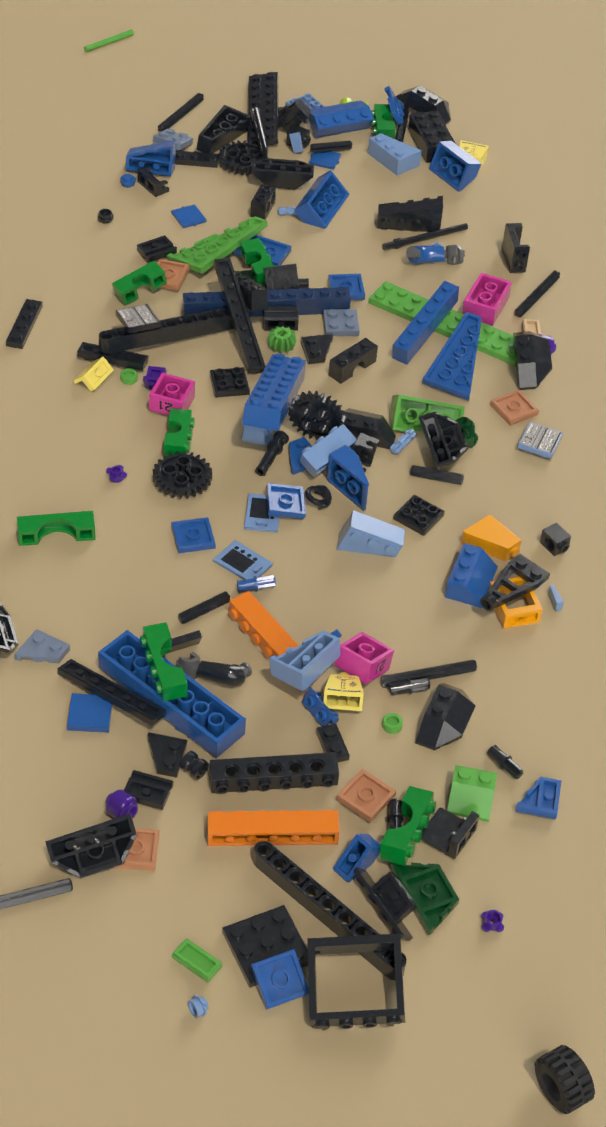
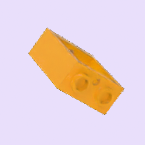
(528, 614)

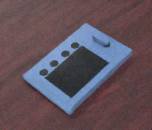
(257, 515)
(242, 561)

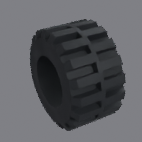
(564, 1079)

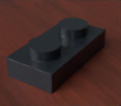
(332, 741)

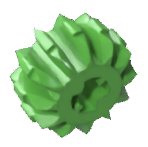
(282, 339)

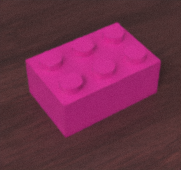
(487, 298)

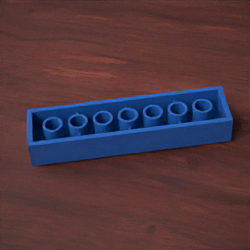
(274, 392)
(198, 715)

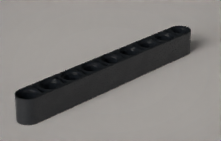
(170, 330)
(319, 902)

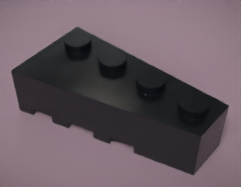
(223, 129)
(412, 215)

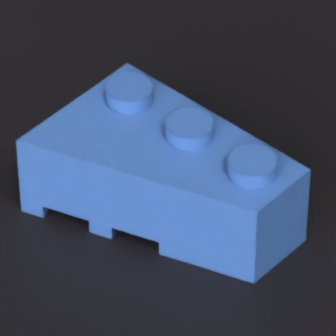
(394, 154)
(316, 458)
(370, 536)
(307, 661)

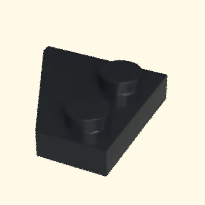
(167, 753)

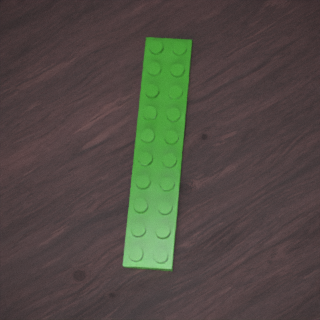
(408, 304)

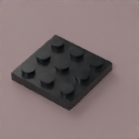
(263, 938)

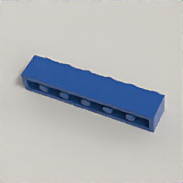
(425, 322)

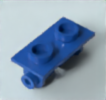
(315, 705)

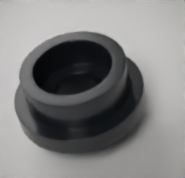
(105, 215)

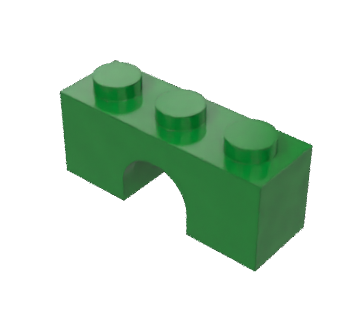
(383, 120)
(255, 253)
(148, 275)
(179, 431)

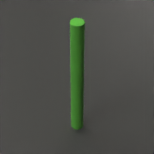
(108, 40)

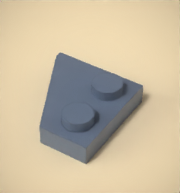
(42, 648)

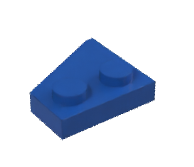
(395, 106)
(542, 798)

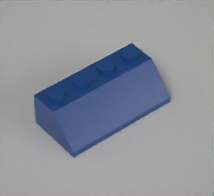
(340, 118)
(322, 201)

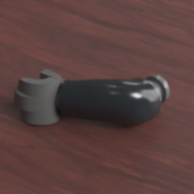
(221, 673)

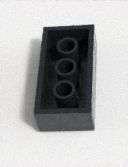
(427, 131)

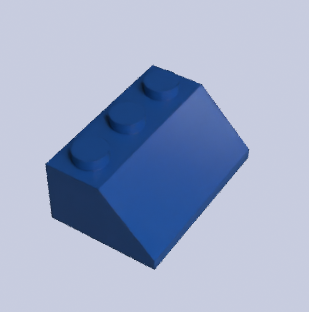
(454, 165)
(471, 576)

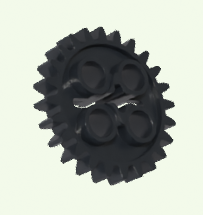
(239, 156)
(315, 414)
(182, 474)

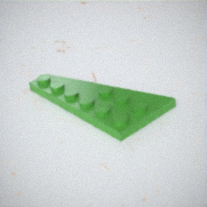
(218, 246)

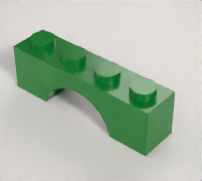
(35, 527)
(169, 679)
(399, 843)

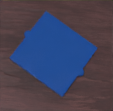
(325, 159)
(188, 216)

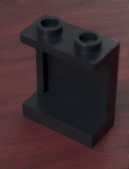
(514, 253)

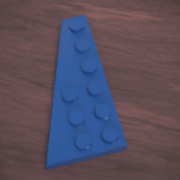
(455, 363)

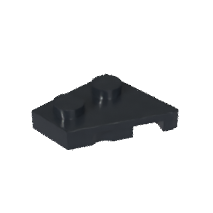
(316, 347)

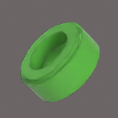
(129, 376)
(392, 723)

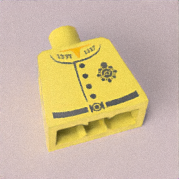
(476, 150)
(343, 692)

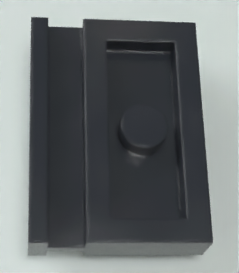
(156, 248)
(149, 789)

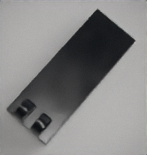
(186, 641)

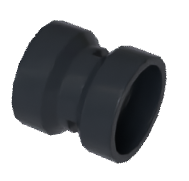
(193, 764)

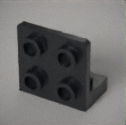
(449, 832)

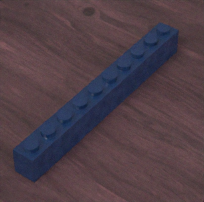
(308, 301)

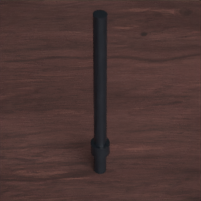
(398, 243)

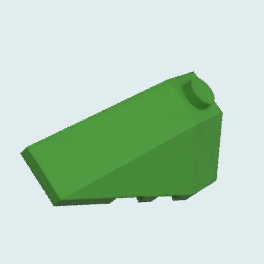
(407, 410)

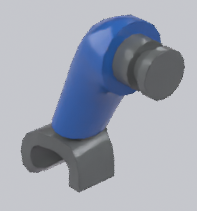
(430, 254)

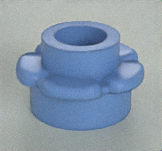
(198, 1006)

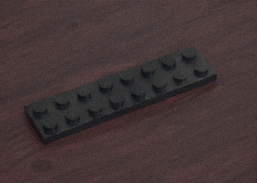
(265, 97)

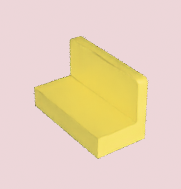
(94, 373)

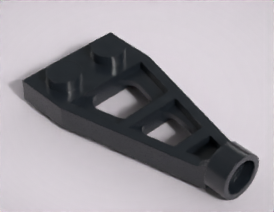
(523, 568)

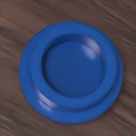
(127, 180)

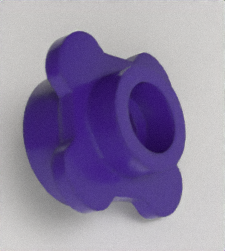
(116, 473)
(492, 915)

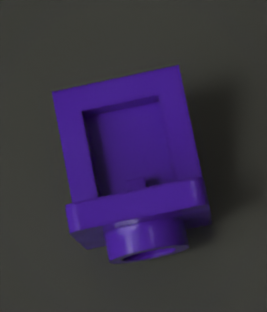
(152, 376)

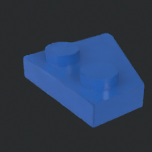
(295, 450)

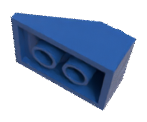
(348, 475)

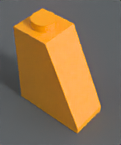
(492, 538)

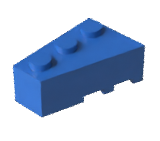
(157, 156)

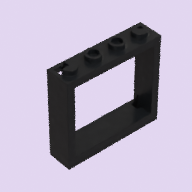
(355, 944)

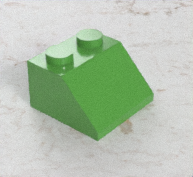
(472, 791)

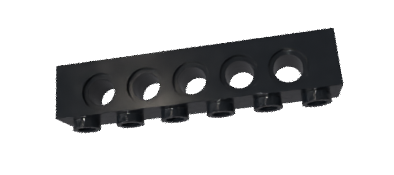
(273, 772)

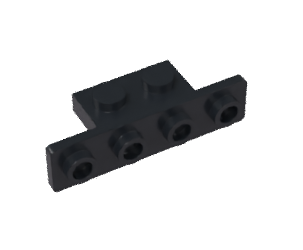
(391, 899)

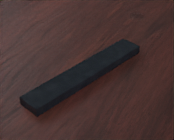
(111, 692)

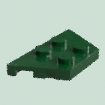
(429, 891)

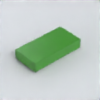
(197, 960)

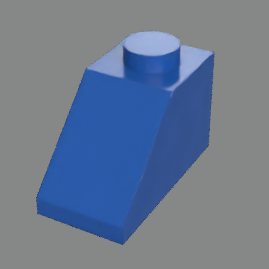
(359, 853)

